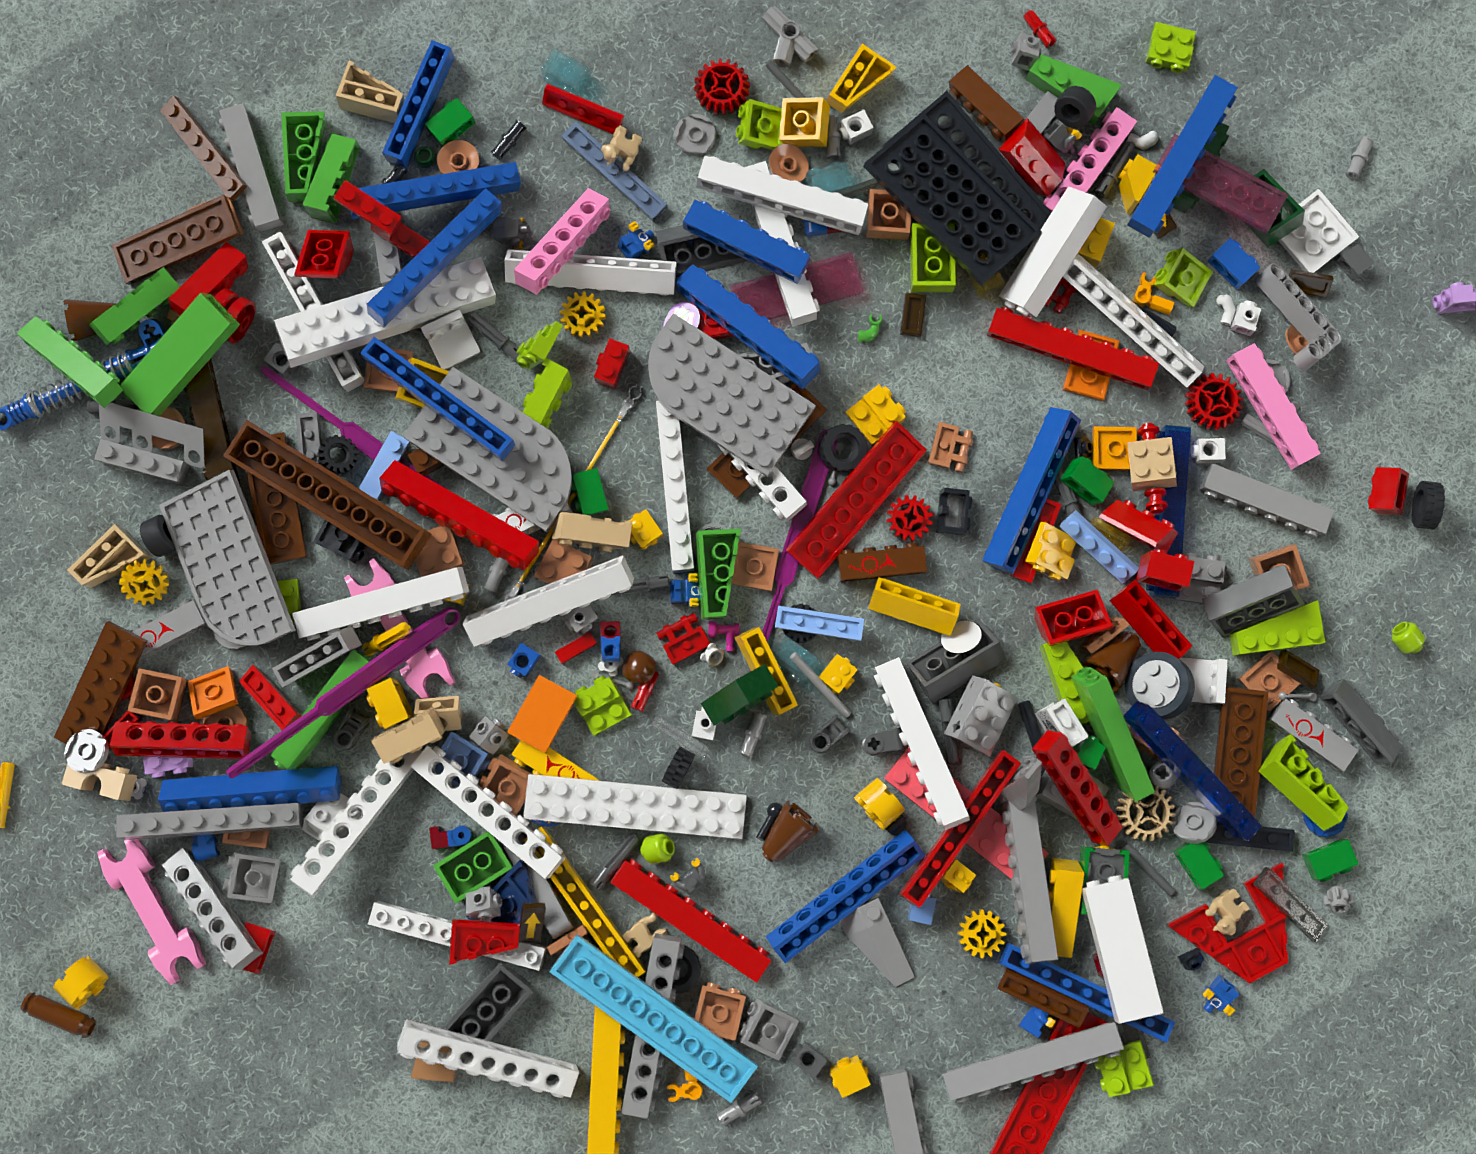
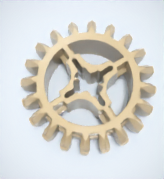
(1139, 818)

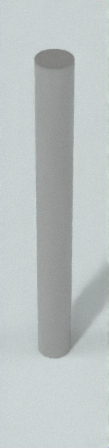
(823, 688)

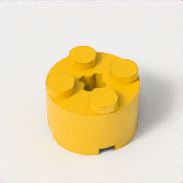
(879, 804)
(80, 982)

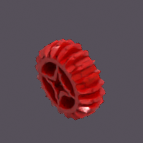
(710, 98)
(1207, 398)

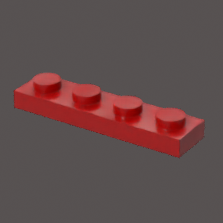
(581, 109)
(1048, 514)
(269, 697)

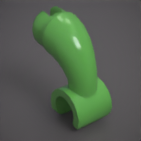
(870, 334)

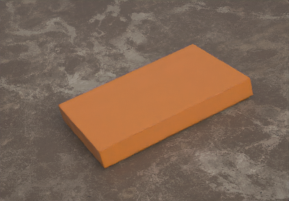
(1086, 382)
(542, 714)

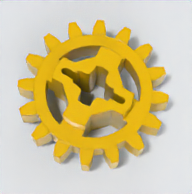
(591, 315)
(148, 591)
(972, 933)

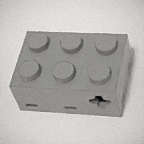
(981, 715)

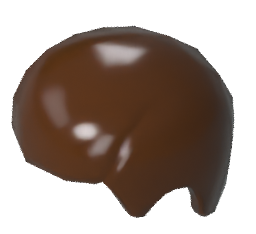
(638, 667)

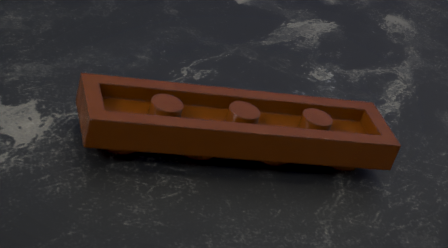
(1043, 997)

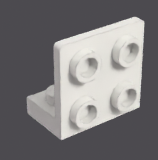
(451, 339)
(1208, 679)
(323, 815)

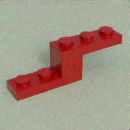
(382, 219)

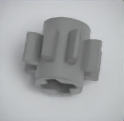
(1338, 899)

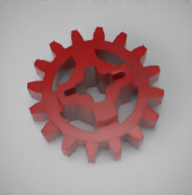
(899, 515)

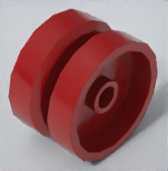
(240, 308)

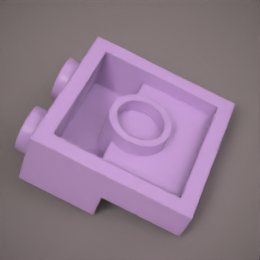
(1455, 299)
(159, 765)

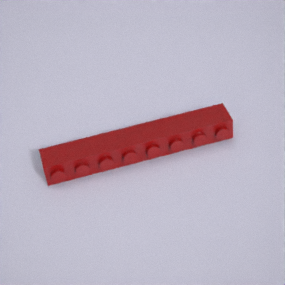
(1073, 349)
(459, 515)
(953, 839)
(690, 920)

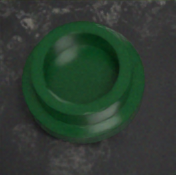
(425, 157)

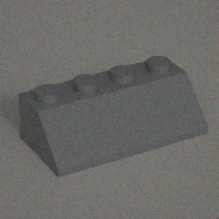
(688, 249)
(1252, 601)
(944, 672)
(1361, 722)
(490, 1004)

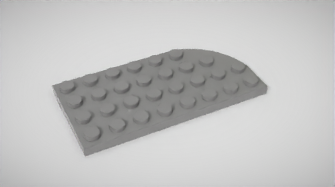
(724, 395)
(531, 478)
(227, 562)

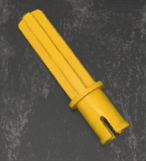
(381, 641)
(6, 777)

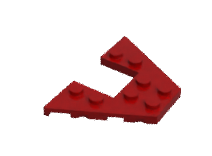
(1250, 953)

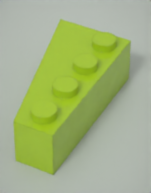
(547, 393)
(1288, 630)
(1061, 665)
(1302, 784)

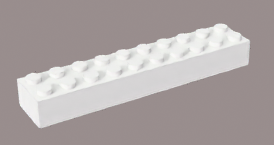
(347, 325)

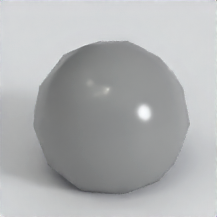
(1164, 781)

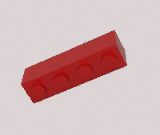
(213, 276)
(1149, 620)

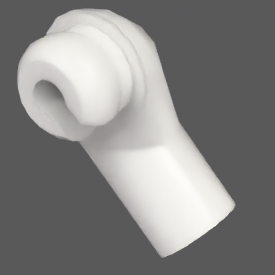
(1145, 141)
(1229, 309)

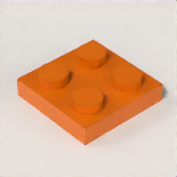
(212, 692)

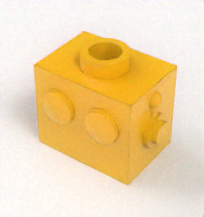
(644, 530)
(838, 674)
(957, 877)
(849, 1075)

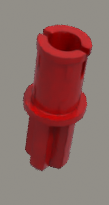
(1040, 29)
(644, 693)

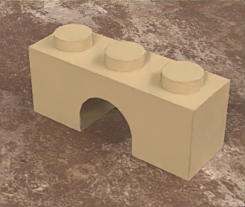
(114, 782)

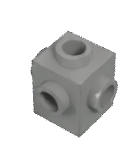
(1025, 51)
(584, 625)
(489, 734)
(483, 904)

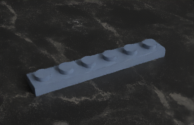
(624, 181)

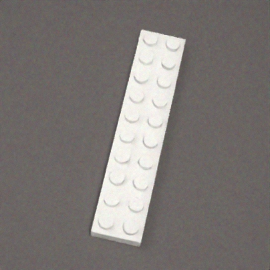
(634, 806)

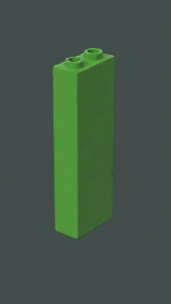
(179, 355)
(1113, 732)
(297, 748)

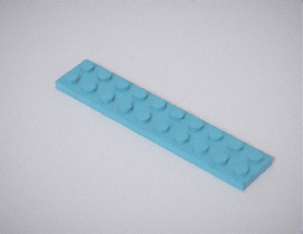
(653, 1018)

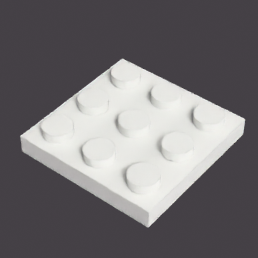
(1320, 236)

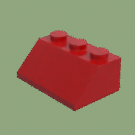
(1034, 159)
(1140, 525)
(1072, 618)

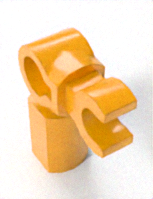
(1144, 298)
(690, 1090)

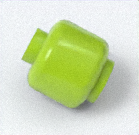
(1408, 637)
(657, 848)

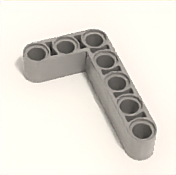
(1301, 313)

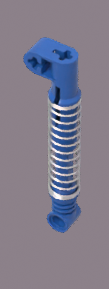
(32, 406)

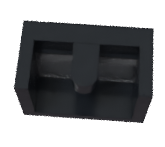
(953, 511)

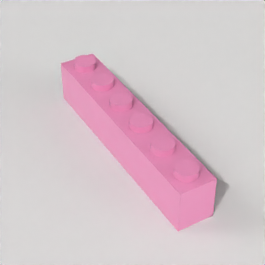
(1273, 406)

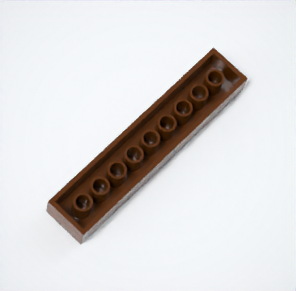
(327, 495)

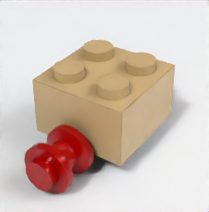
(1152, 466)

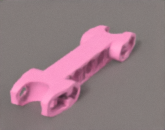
(423, 663)
(169, 940)

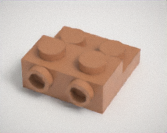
(507, 782)
(720, 1010)

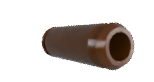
(58, 1015)

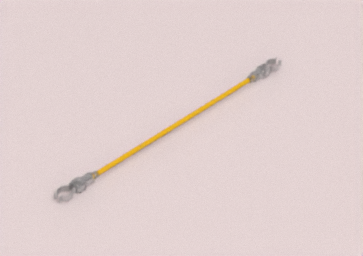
(626, 406)

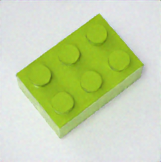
(930, 264)

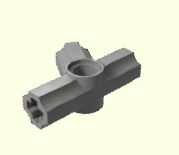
(788, 45)

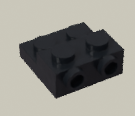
(339, 542)

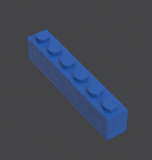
(418, 104)
(746, 241)

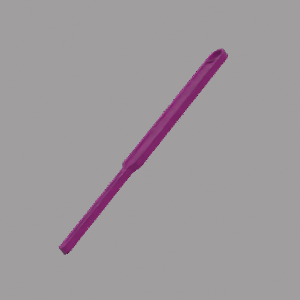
(364, 441)
(787, 564)
(356, 684)

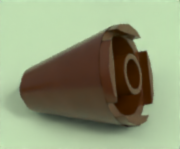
(81, 314)
(1115, 658)
(788, 832)

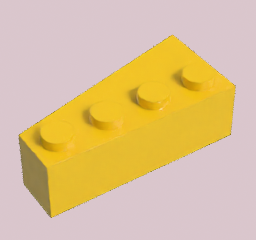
(1064, 897)

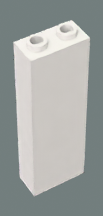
(1052, 252)
(1121, 949)

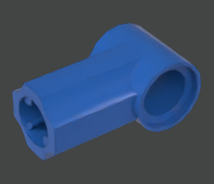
(204, 847)

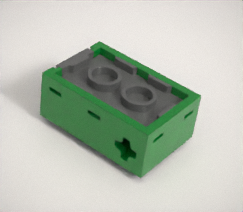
(1100, 864)

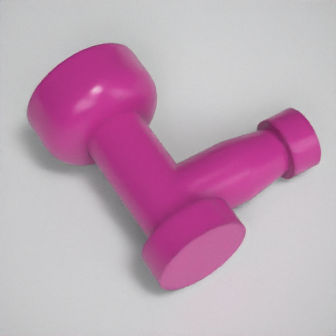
(730, 631)

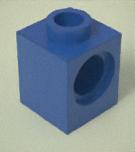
(532, 656)

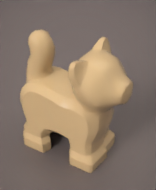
(623, 147)
(1228, 910)
(642, 935)

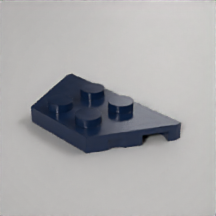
(514, 890)

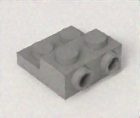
(1205, 578)
(251, 877)
(767, 1029)

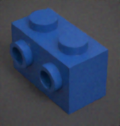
(1234, 263)

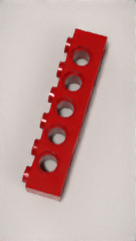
(124, 742)
(1077, 787)

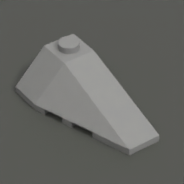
(1024, 784)
(875, 938)

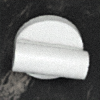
(802, 448)

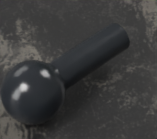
(772, 811)

